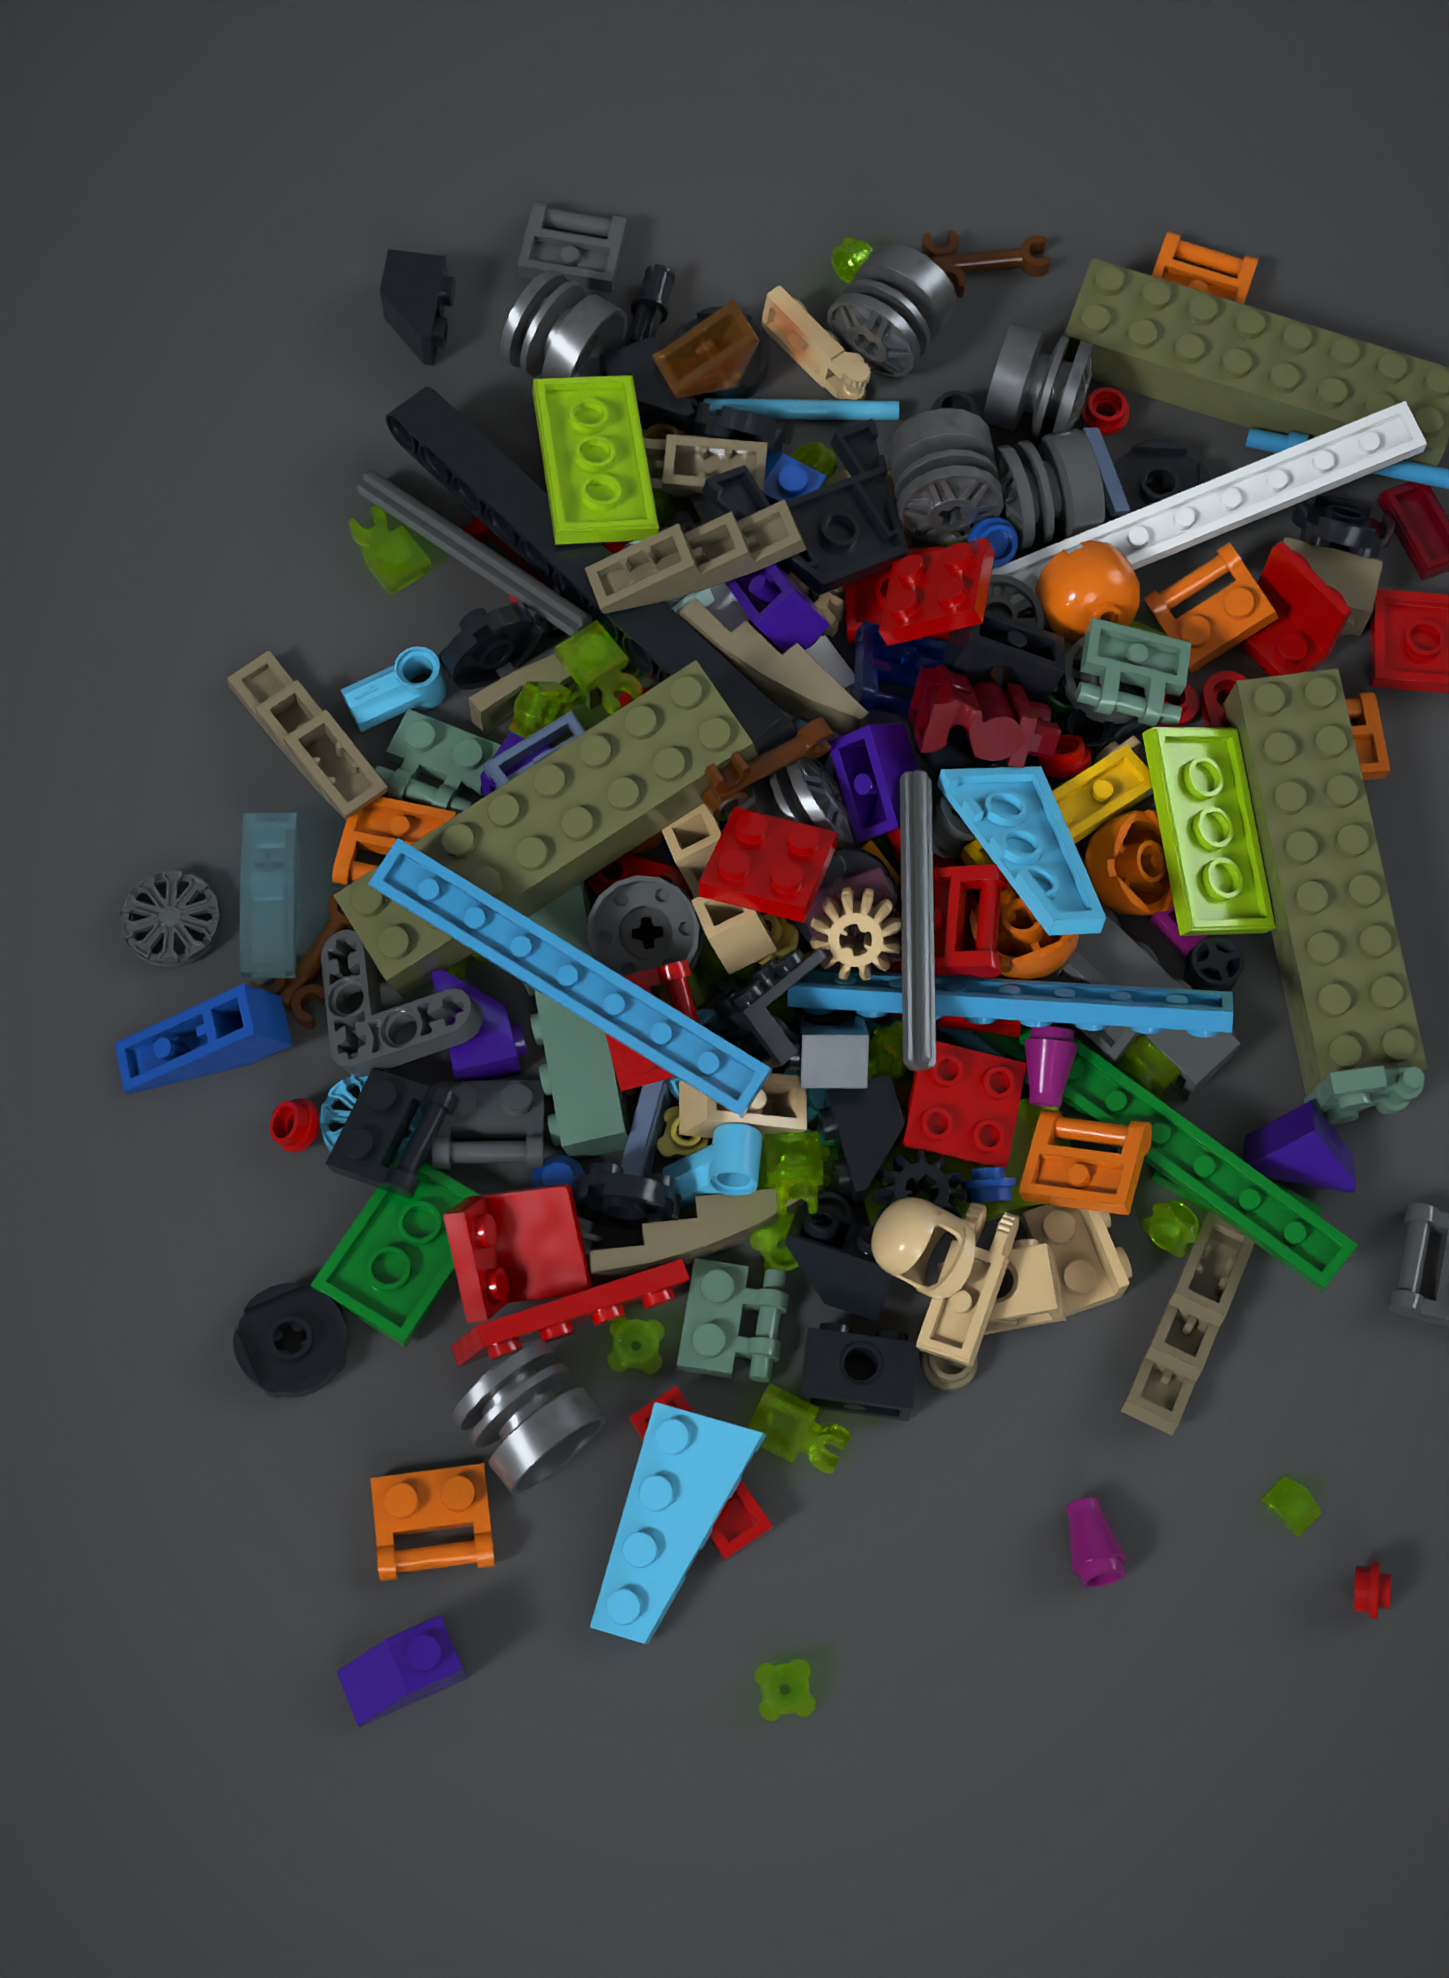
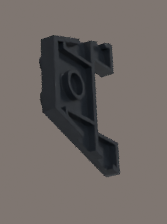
(846, 526)

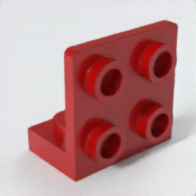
(1307, 613)
(965, 1106)
(516, 1248)

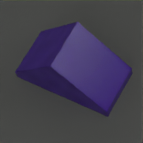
(1301, 1151)

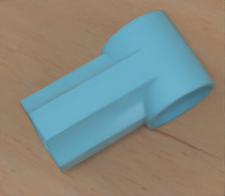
(392, 692)
(723, 1167)

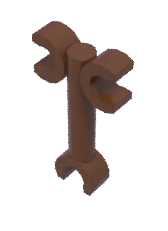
(957, 265)
(729, 781)
(298, 990)

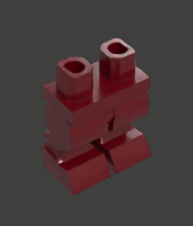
(994, 720)

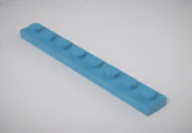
(570, 978)
(1031, 1002)

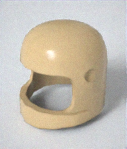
(907, 1237)

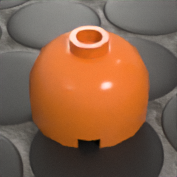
(1085, 585)
(1130, 865)
(1023, 942)

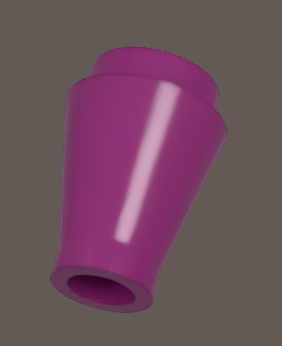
(1049, 1062)
(1093, 1545)

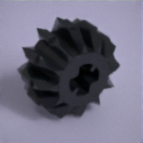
(909, 1179)

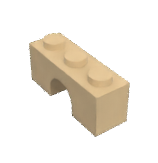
(733, 931)

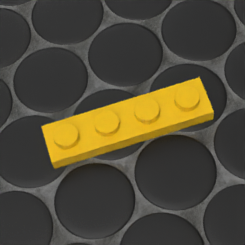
(1091, 798)

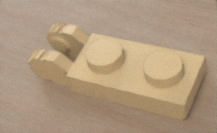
(814, 347)
(958, 1323)

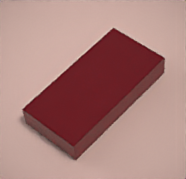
(1419, 526)

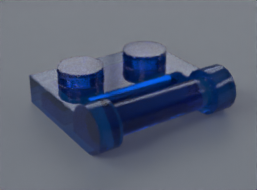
(890, 664)

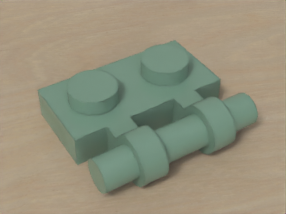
(1137, 659)
(440, 753)
(1348, 1092)
(714, 1319)

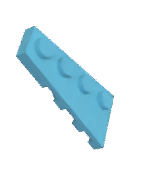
(1029, 841)
(674, 1499)

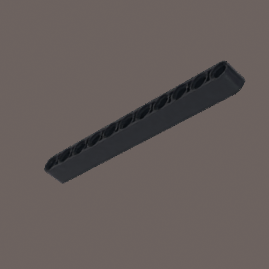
(521, 517)

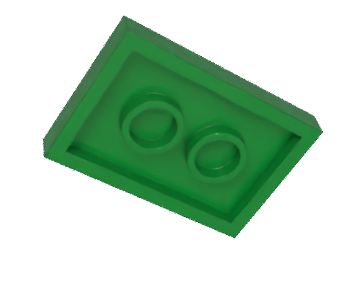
(395, 1256)

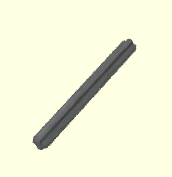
(473, 553)
(917, 921)

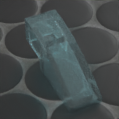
(269, 895)

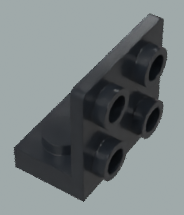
(743, 1014)

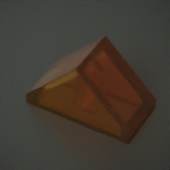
(709, 354)

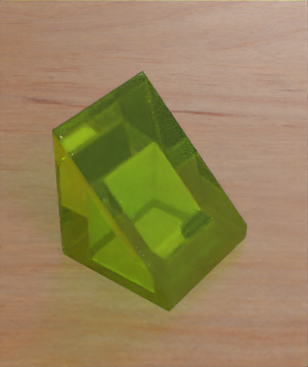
(892, 1039)
(1291, 1505)

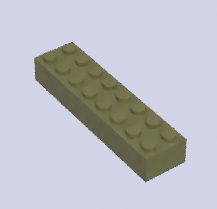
(1246, 360)
(561, 819)
(1324, 877)

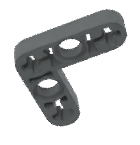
(380, 1028)

